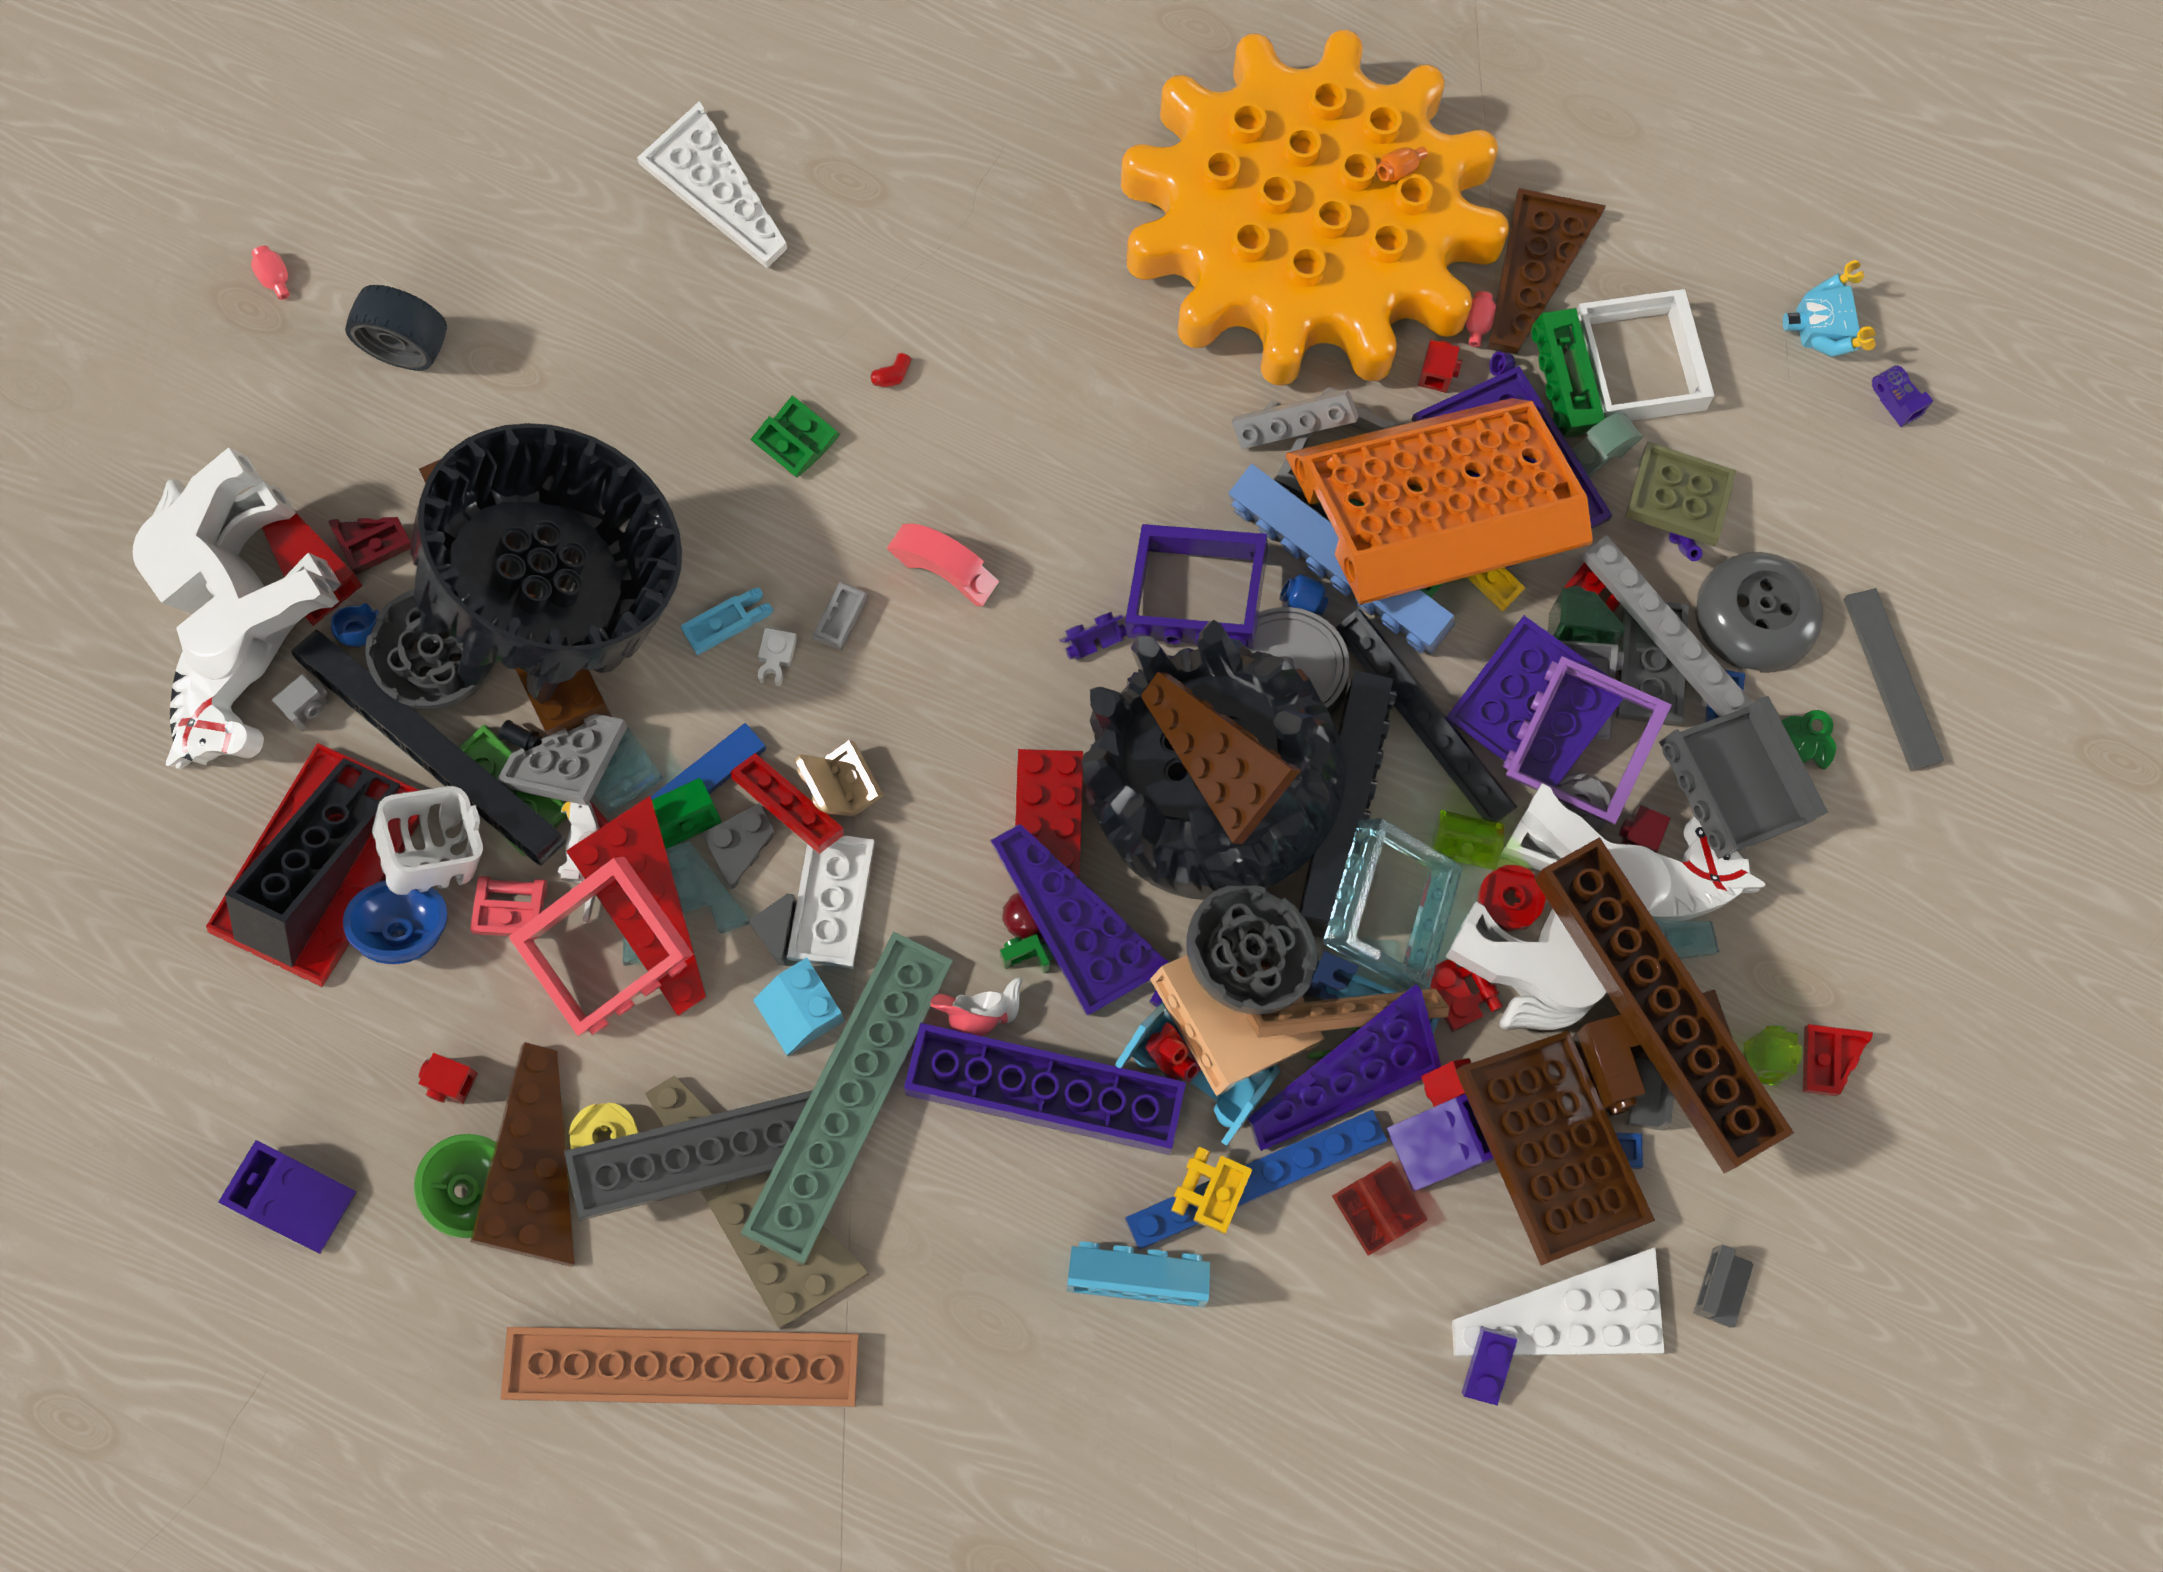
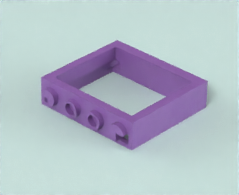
(1541, 705)

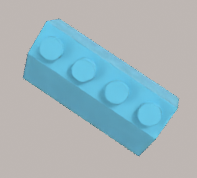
(1139, 1276)

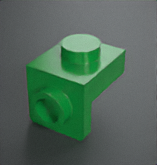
(1020, 950)

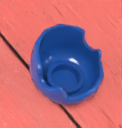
(353, 624)

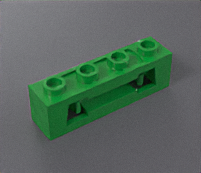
(1567, 372)

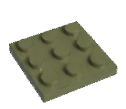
(1680, 493)

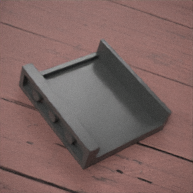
(1743, 778)

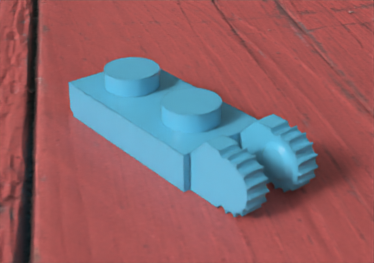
(725, 621)

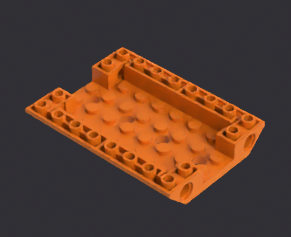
(1458, 521)

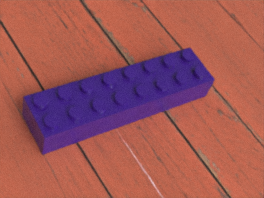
(1045, 1088)

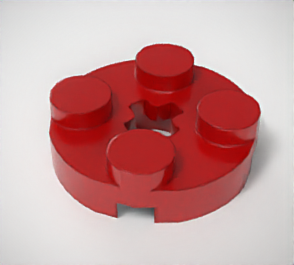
(1523, 883)

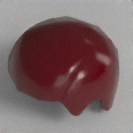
(1018, 919)

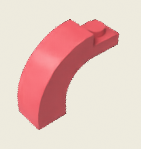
(934, 551)

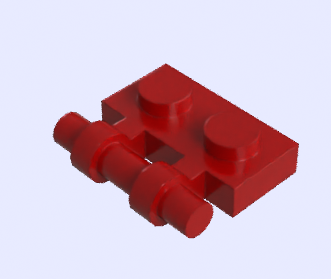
(1462, 1004)

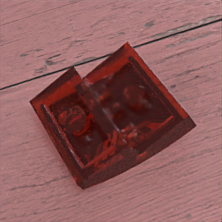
(1380, 1208)

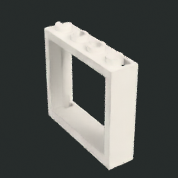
(1688, 345)

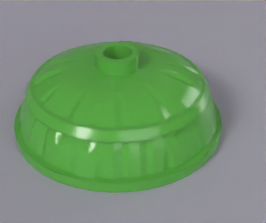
(452, 1163)

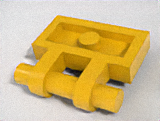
(1222, 1192)

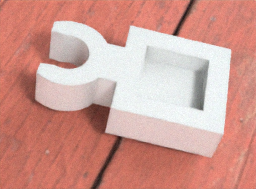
(776, 651)

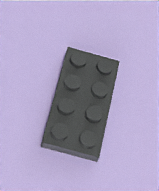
(1650, 671)

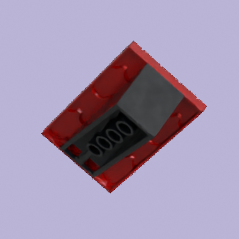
(310, 866)

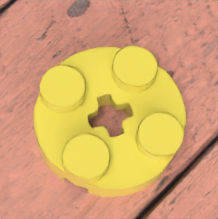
(602, 1117)

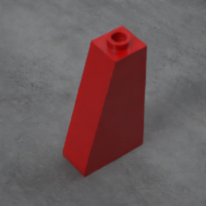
(292, 540)

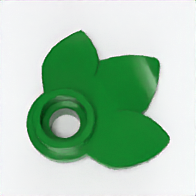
(1809, 742)

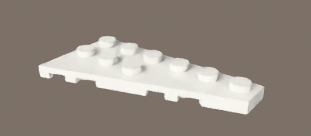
(708, 178)
(1588, 1314)

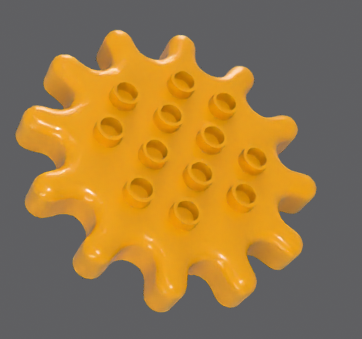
(1285, 210)

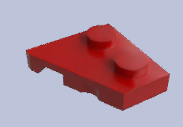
(1830, 1057)

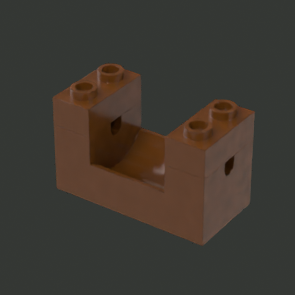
(1608, 1056)

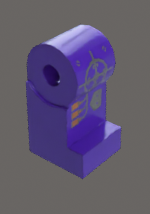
(1900, 395)

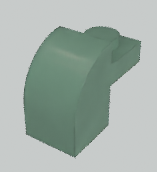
(1606, 440)

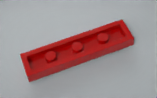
(787, 803)

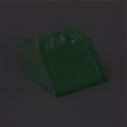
(1583, 618)

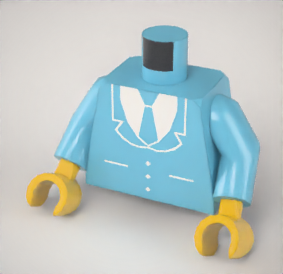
(1829, 316)

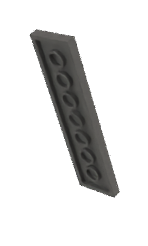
(681, 1157)

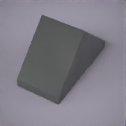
(775, 926)

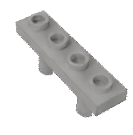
(1295, 418)

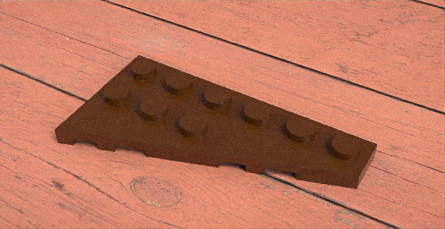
(1539, 251)
(1224, 759)
(527, 1181)

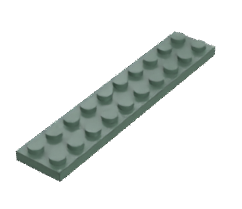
(846, 1099)

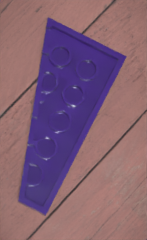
(1086, 937)
(1369, 1064)

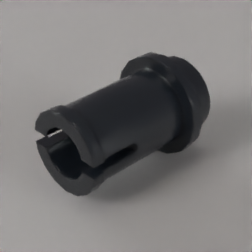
(519, 736)

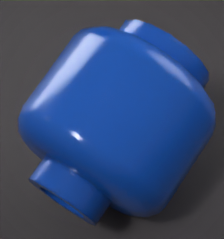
(1304, 594)

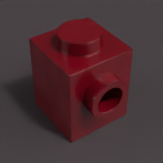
(1644, 828)

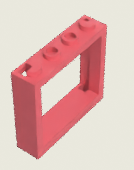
(622, 871)

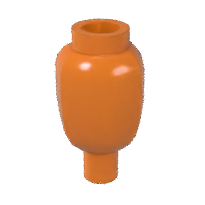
(1400, 163)

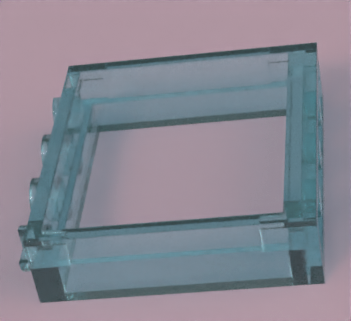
(1431, 914)

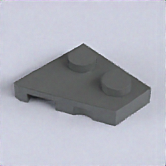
(739, 841)

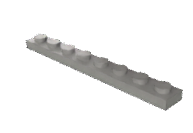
(1665, 628)

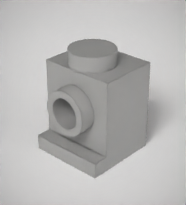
(301, 700)

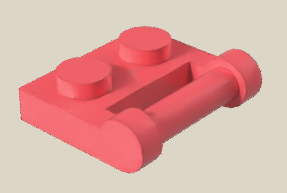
(501, 916)

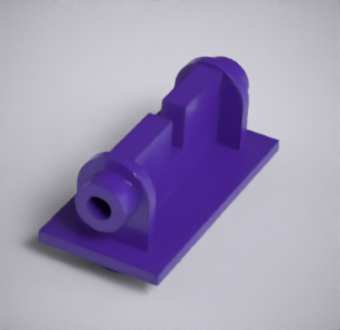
(1081, 638)

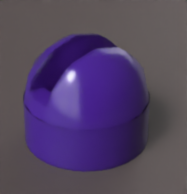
(1501, 362)

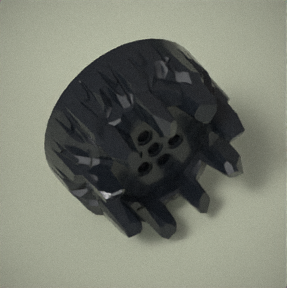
(590, 509)
(1166, 825)

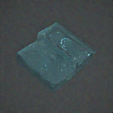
(626, 775)

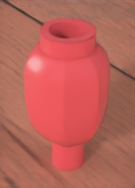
(270, 270)
(1480, 317)

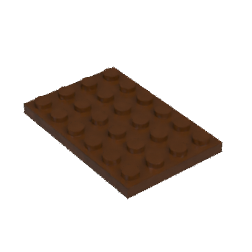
(1554, 1146)

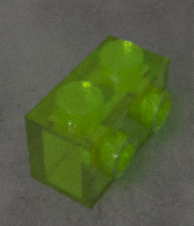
(1468, 839)
(1773, 1054)

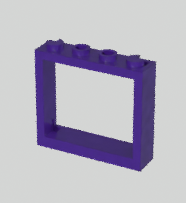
(1203, 543)

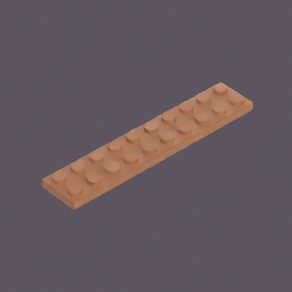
(680, 1367)

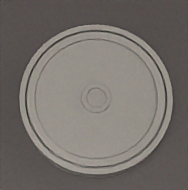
(1308, 645)

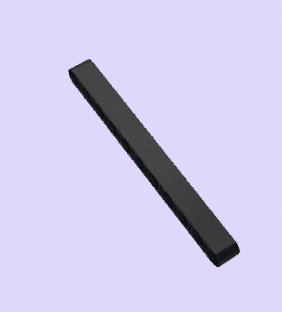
(428, 747)

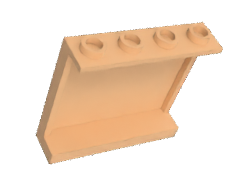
(1218, 1035)

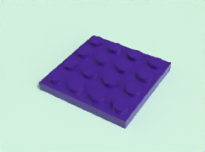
(1503, 697)

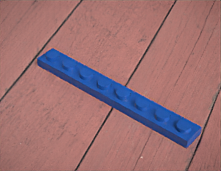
(1267, 1175)

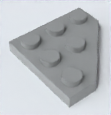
(566, 762)

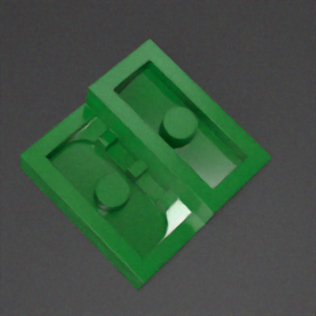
(795, 437)

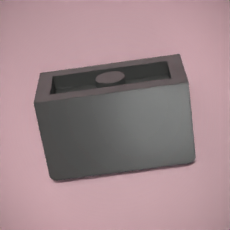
(1655, 1106)
(1723, 1286)

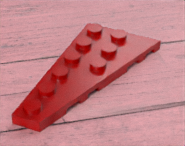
(641, 842)

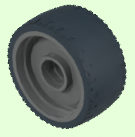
(396, 327)

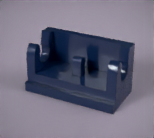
(1331, 972)

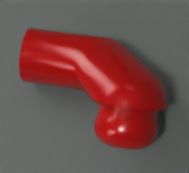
(891, 375)

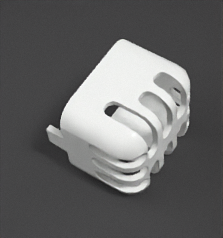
(405, 870)

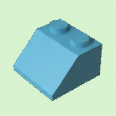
(798, 1007)

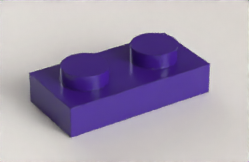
(1489, 1365)

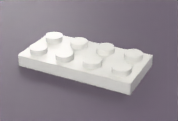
(831, 903)

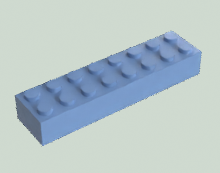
(1313, 538)

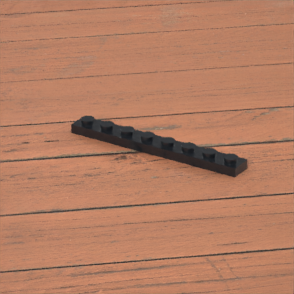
(1427, 719)

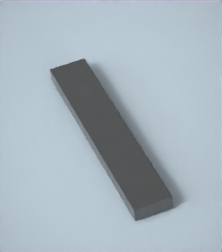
(1893, 679)

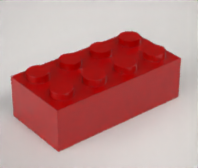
(1052, 801)

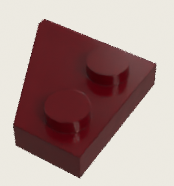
(370, 541)

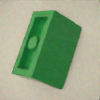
(685, 812)

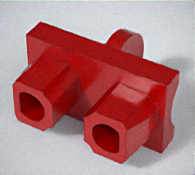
(1172, 1054)

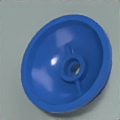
(394, 926)

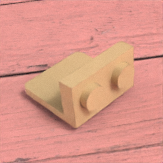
(840, 781)

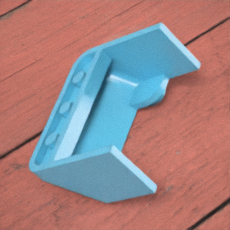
(1233, 1105)

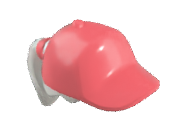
(982, 1011)

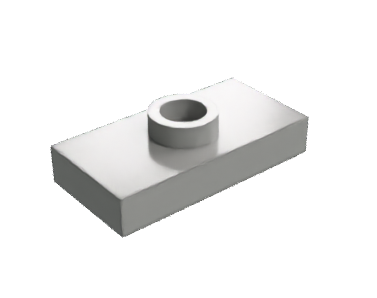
(840, 616)

